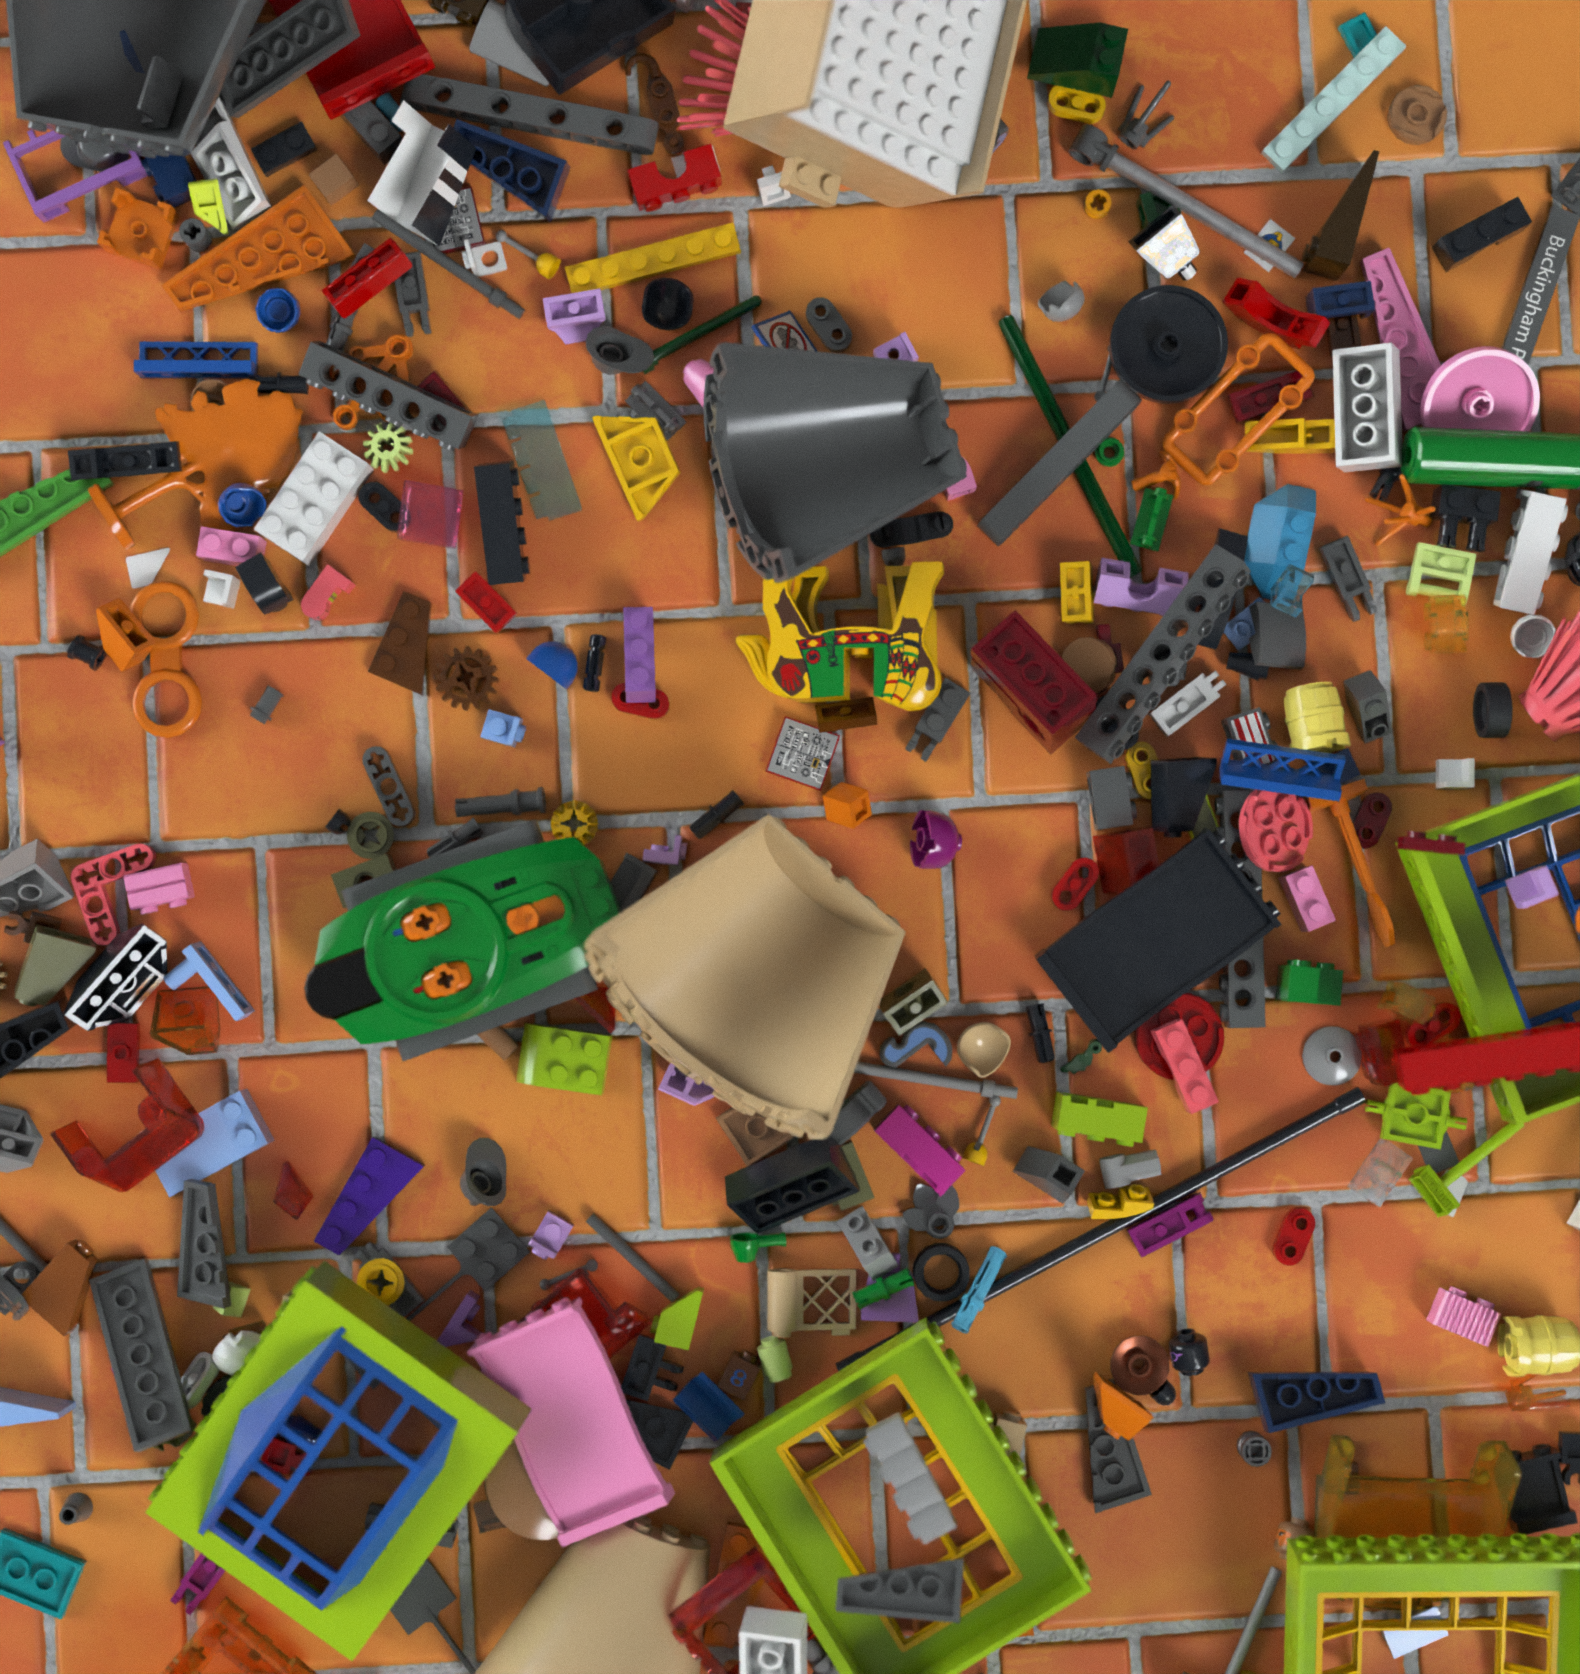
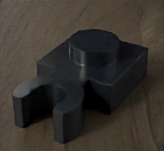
(1570, 1451)

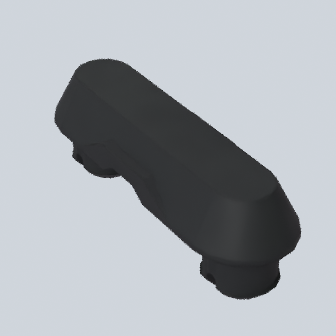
(913, 529)

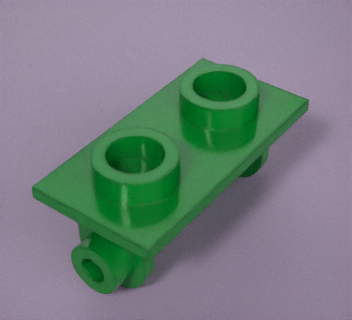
(1151, 519)

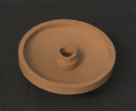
(515, 1499)

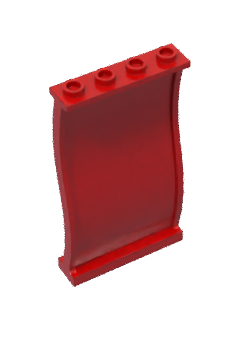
(372, 64)

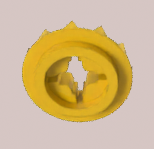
(583, 812)
(391, 1272)

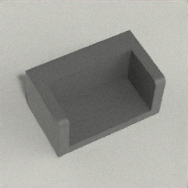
(631, 881)

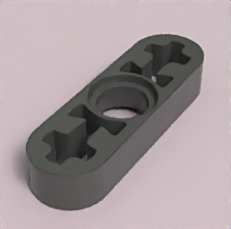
(386, 764)

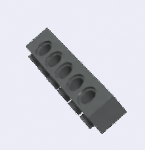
(458, 419)

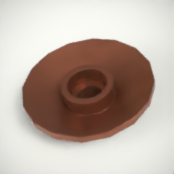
(1150, 1375)

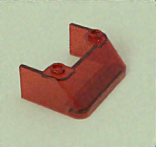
(170, 1129)

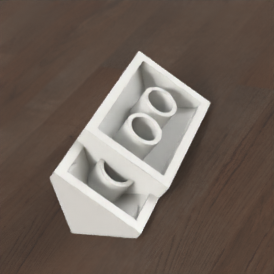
(223, 156)

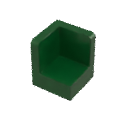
(1150, 208)

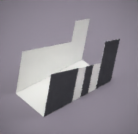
(423, 175)

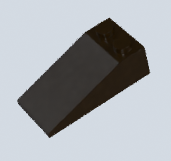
(1334, 244)

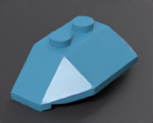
(1279, 534)

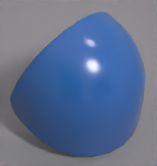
(556, 661)

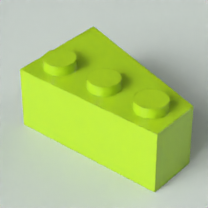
(1099, 1118)

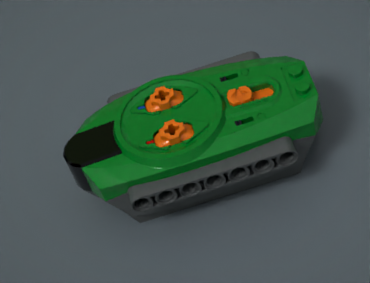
(462, 941)

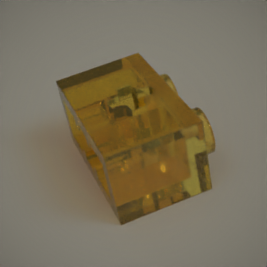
(1407, 1003)

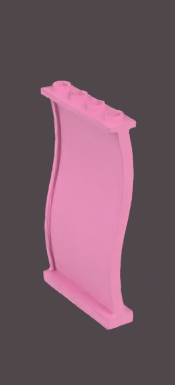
(580, 1430)

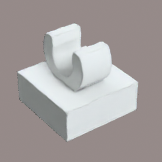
(769, 188)

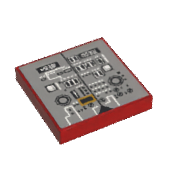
(802, 753)

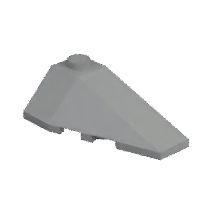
(32, 880)

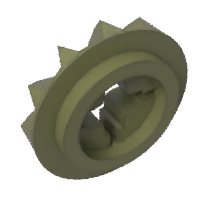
(370, 821)

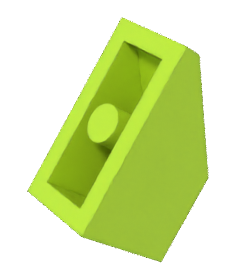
(678, 1320)

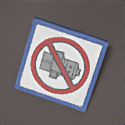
(783, 332)

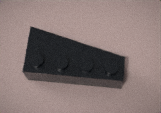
(501, 523)
(30, 1033)

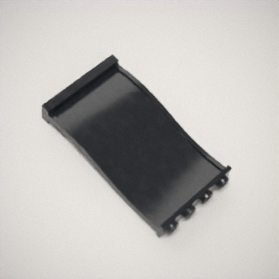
(1158, 938)

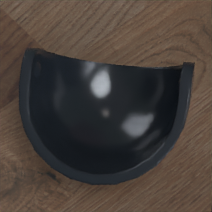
(667, 304)

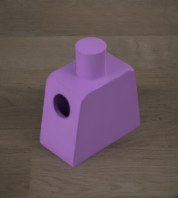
(899, 1308)

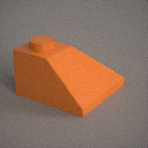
(1119, 1410)

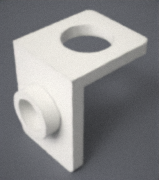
(473, 258)

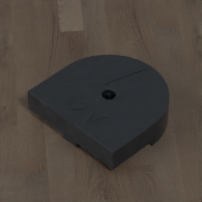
(583, 36)

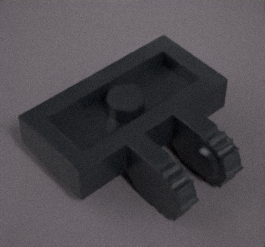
(644, 1368)

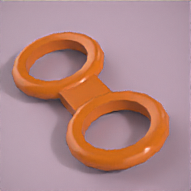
(167, 661)

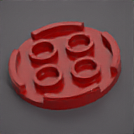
(1201, 1023)

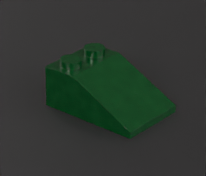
(1079, 57)

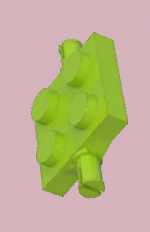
(1415, 1118)

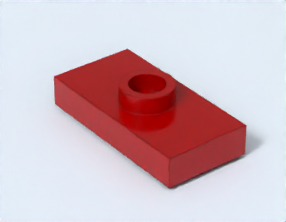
(122, 1052)

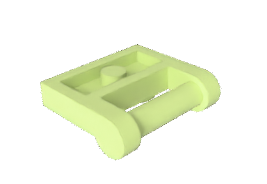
(1442, 564)

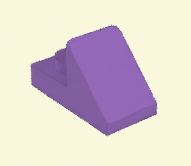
(457, 1329)

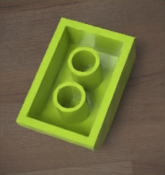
(564, 1058)

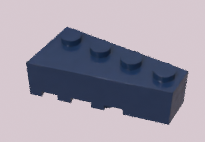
(517, 168)
(1307, 1397)

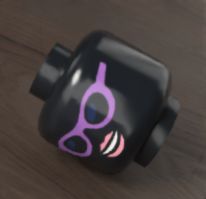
(1189, 1352)

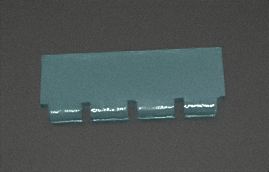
(548, 466)

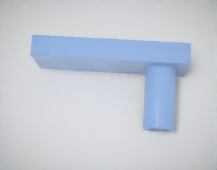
(200, 960)

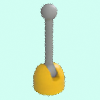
(546, 263)
(976, 1151)

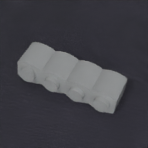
(911, 1478)

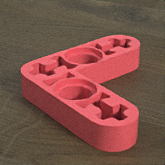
(97, 887)

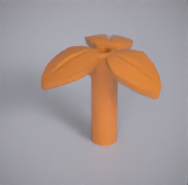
(1167, 472)

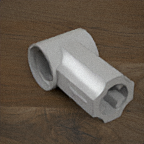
(1122, 1169)

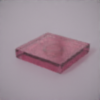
(429, 514)

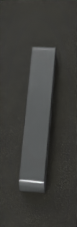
(1059, 462)

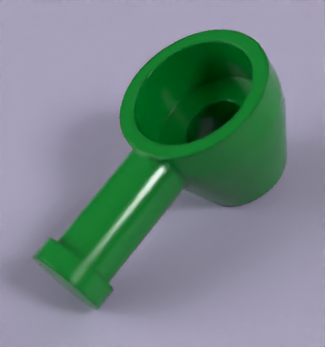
(746, 1244)

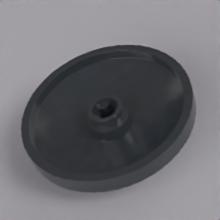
(1168, 344)

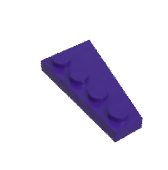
(370, 1188)

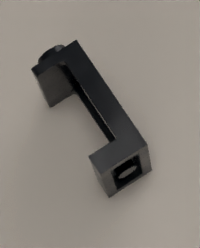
(1541, 1493)

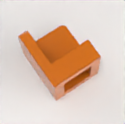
(847, 805)

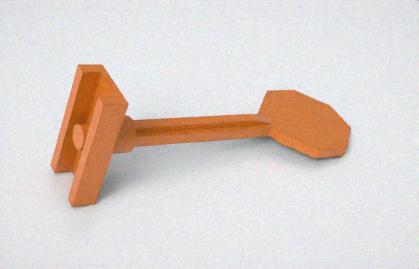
(1341, 810)

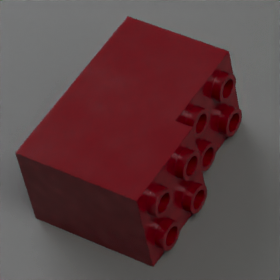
(1033, 681)

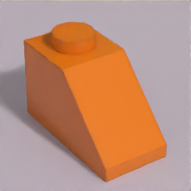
(123, 635)

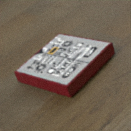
(462, 225)

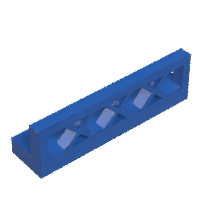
(197, 367)
(1274, 778)

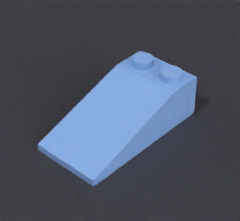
(230, 1133)
(28, 1407)

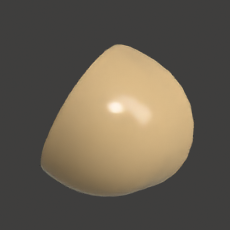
(983, 1048)

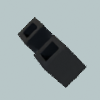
(1481, 233)

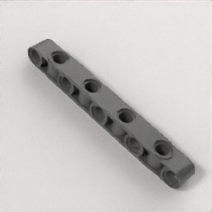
(531, 114)

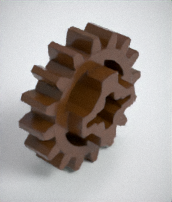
(454, 683)

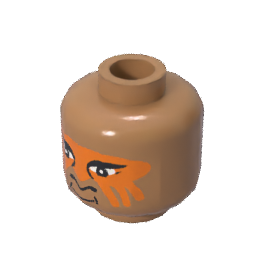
(1290, 1530)

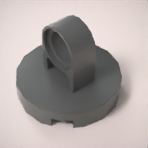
(11, 1291)

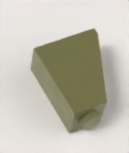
(50, 964)

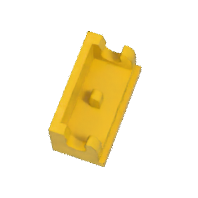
(1077, 592)

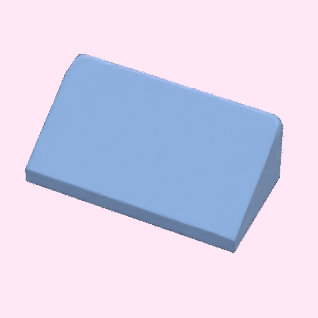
(1406, 1641)

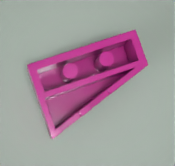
(920, 1148)

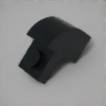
(264, 584)

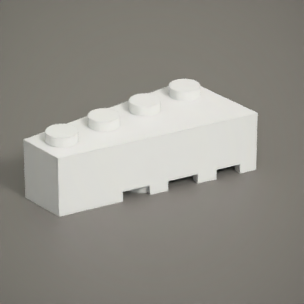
(1529, 551)

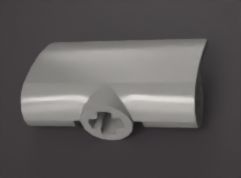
(496, 44)

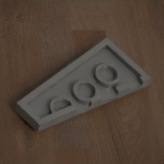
(1114, 1463)

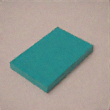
(37, 1573)

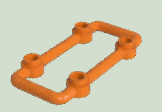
(1247, 359)

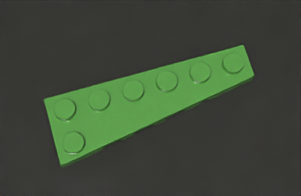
(40, 506)

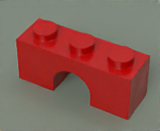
(653, 189)

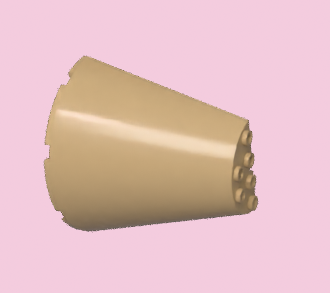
(609, 1606)

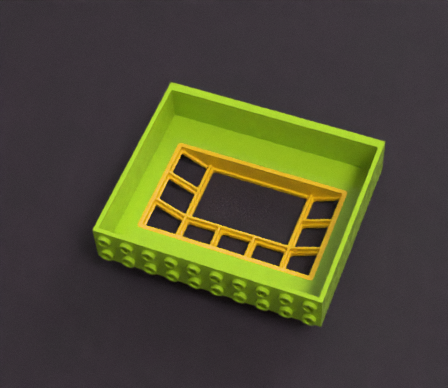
(813, 1551)
(1431, 1568)

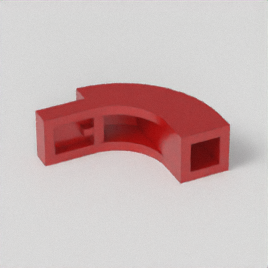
(1268, 315)

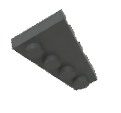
(202, 1255)
(911, 1592)

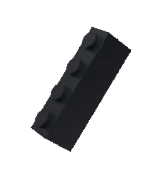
(790, 1184)

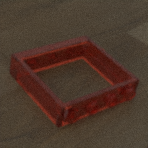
(716, 1596)

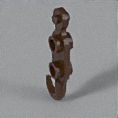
(661, 101)

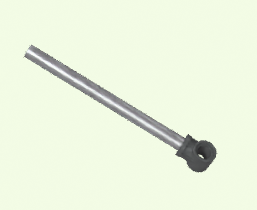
(1092, 147)

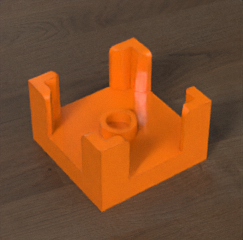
(139, 230)

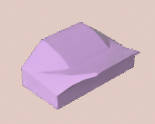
(574, 314)

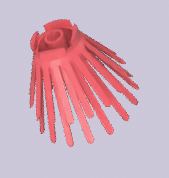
(724, 46)
(1555, 688)

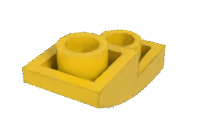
(1129, 1202)

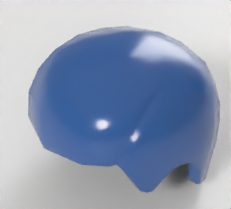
(278, 310)
(241, 504)

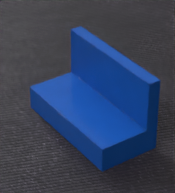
(708, 1406)

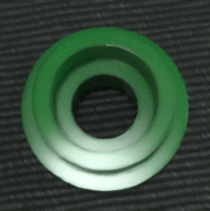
(1118, 450)

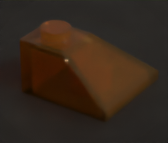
(187, 1020)

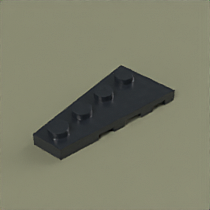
(661, 1430)

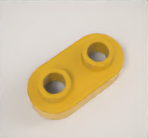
(1075, 106)
(1140, 770)

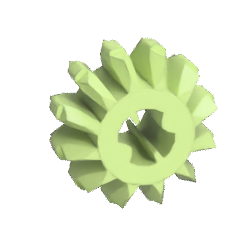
(384, 457)

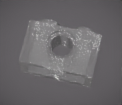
(1380, 1172)

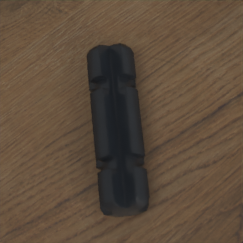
(594, 663)

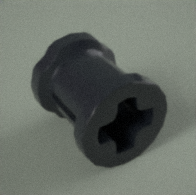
(86, 652)

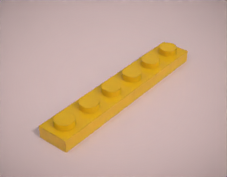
(654, 259)

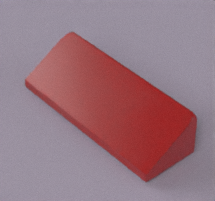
(367, 278)

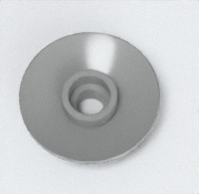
(1317, 1056)

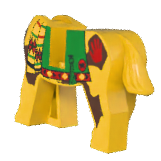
(816, 663)

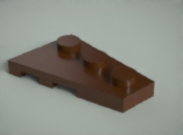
(404, 645)

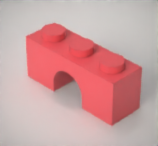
(1187, 1069)

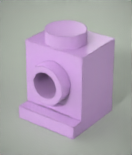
(899, 344)

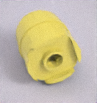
(1315, 718)
(1538, 1345)

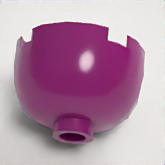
(935, 840)

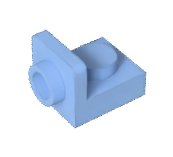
(503, 728)

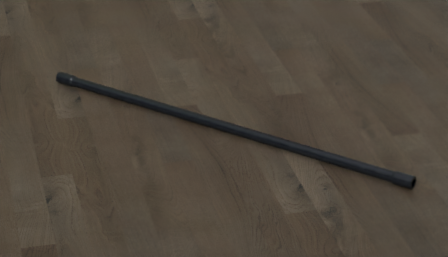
(1339, 1106)

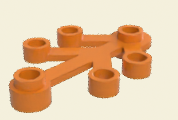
(389, 360)

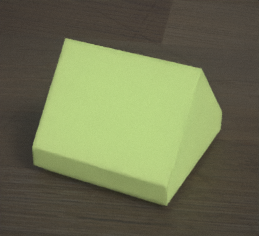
(238, 1296)

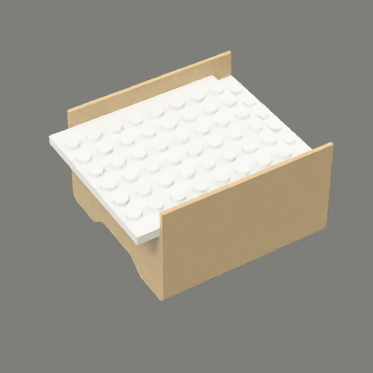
(876, 94)

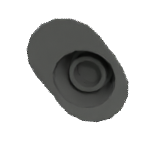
(90, 154)
(618, 352)
(484, 1173)

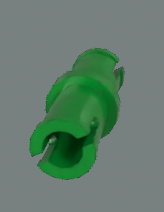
(883, 1288)

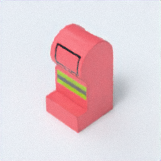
(323, 593)

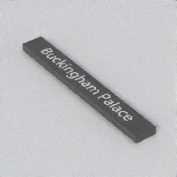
(1540, 282)

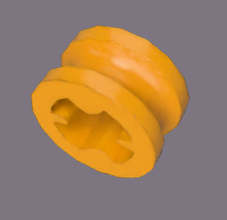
(1093, 213)

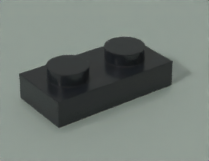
(284, 149)

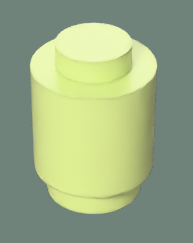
(775, 1359)

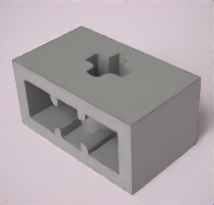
(867, 1243)

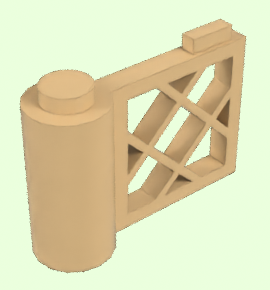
(786, 1301)

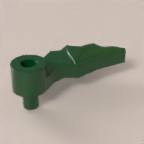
(1083, 1059)

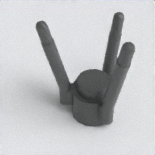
(1134, 132)

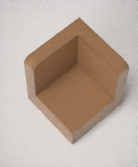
(333, 179)

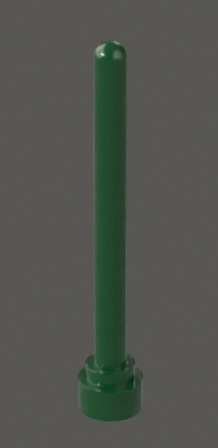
(703, 329)

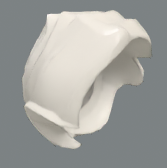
(232, 1350)

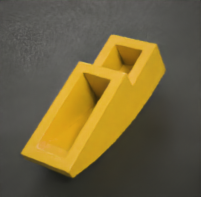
(1295, 436)

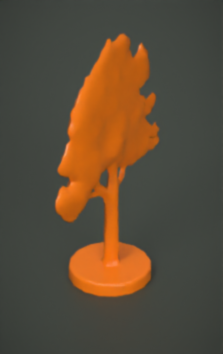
(231, 443)

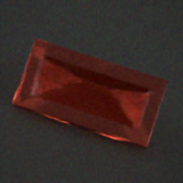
(600, 1008)

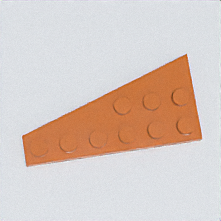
(275, 246)

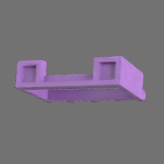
(56, 203)

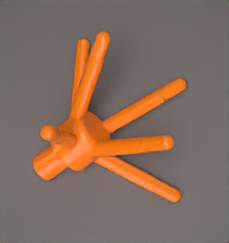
(1409, 513)

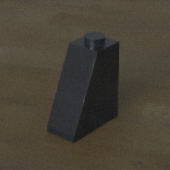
(1179, 792)

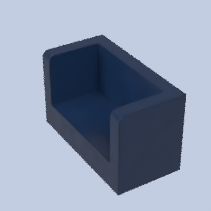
(1341, 300)

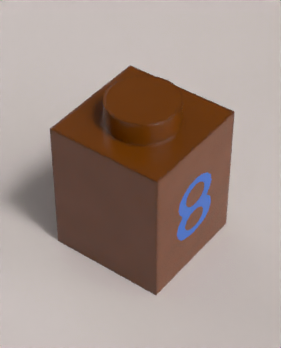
(739, 1373)

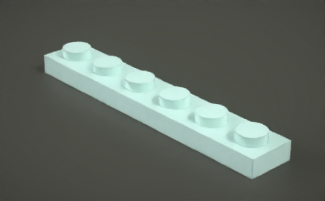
(1333, 99)

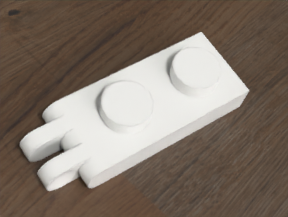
(1186, 703)

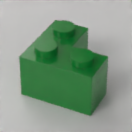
(1309, 984)

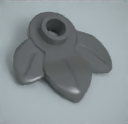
(930, 1206)

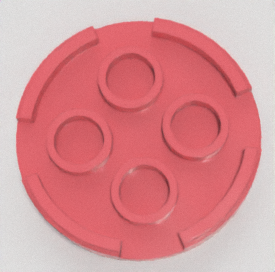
(1275, 829)

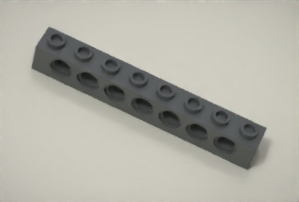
(1164, 638)
(1253, 1012)

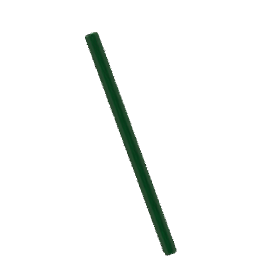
(1060, 427)

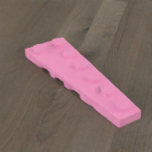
(1401, 324)

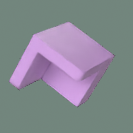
(1531, 887)

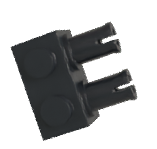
(1467, 506)

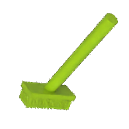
(1435, 1189)

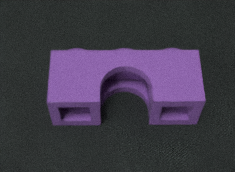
(639, 654)

